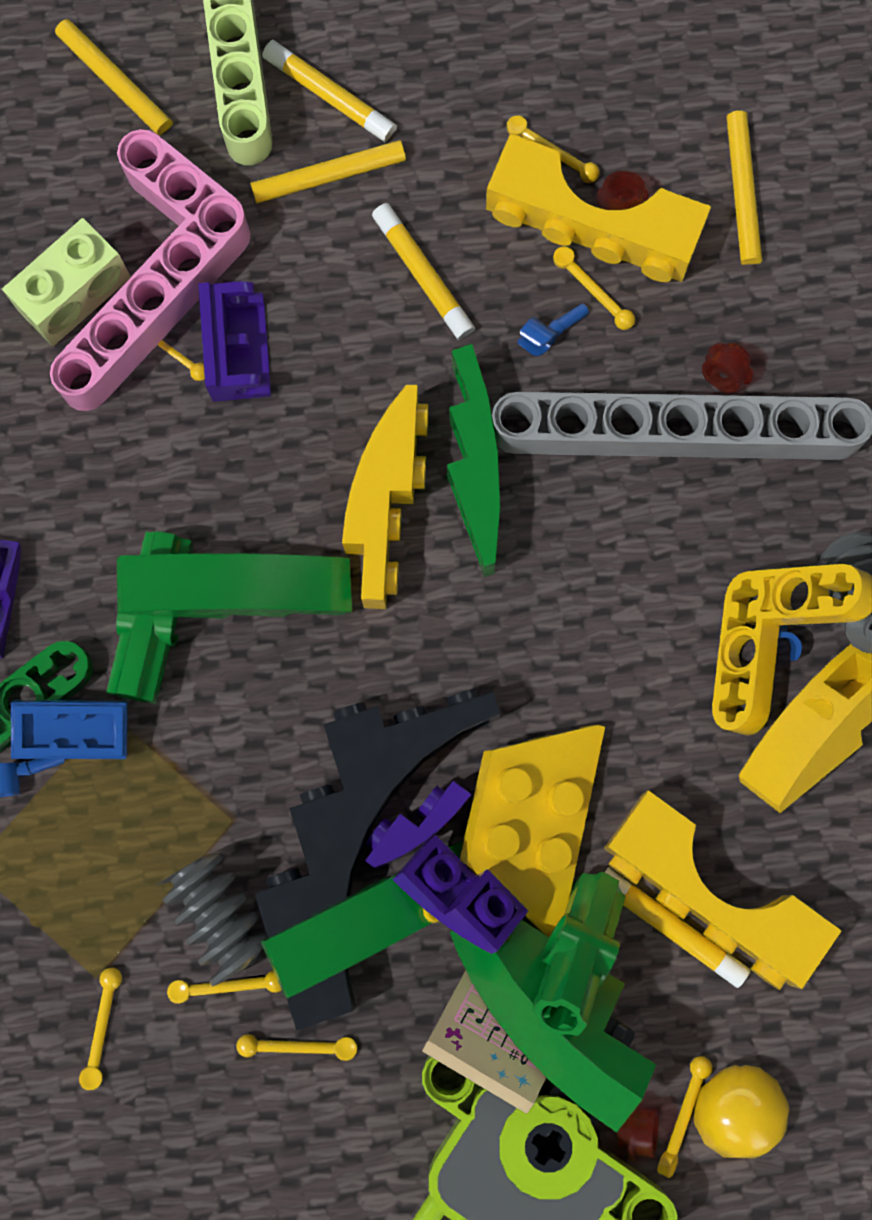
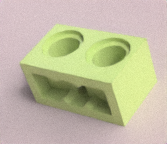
(67, 282)

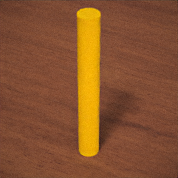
(113, 77)
(328, 171)
(744, 188)

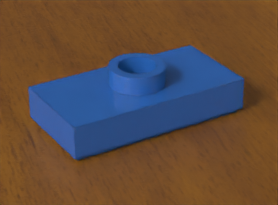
(69, 729)

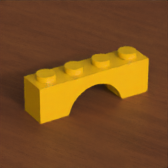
(653, 235)
(781, 936)

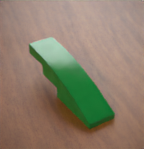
(476, 476)
(232, 585)
(344, 934)

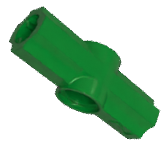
(145, 638)
(579, 955)

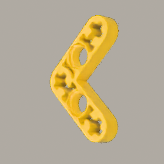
(769, 612)

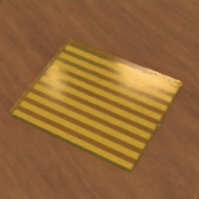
(98, 843)

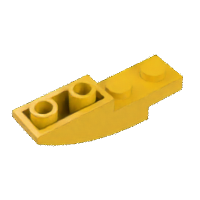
(383, 477)
(813, 731)

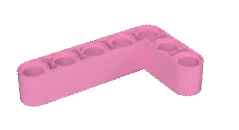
(159, 274)

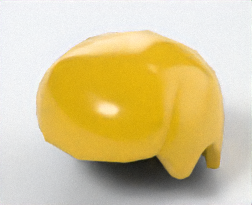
(741, 1112)

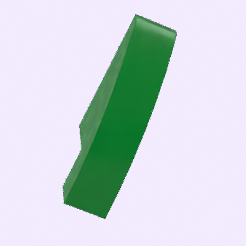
(589, 1067)

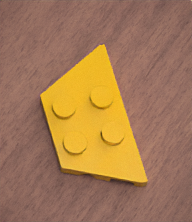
(533, 818)

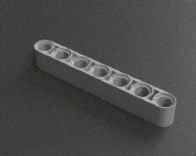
(703, 414)

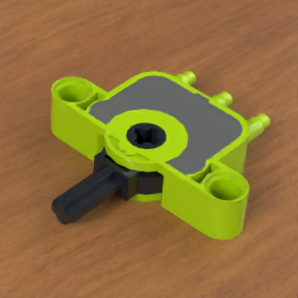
(493, 1168)

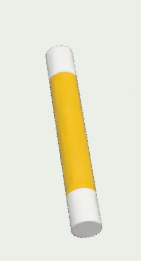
(329, 91)
(423, 271)
(681, 933)

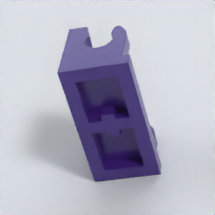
(234, 341)

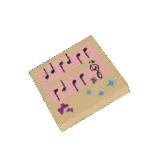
(480, 1050)

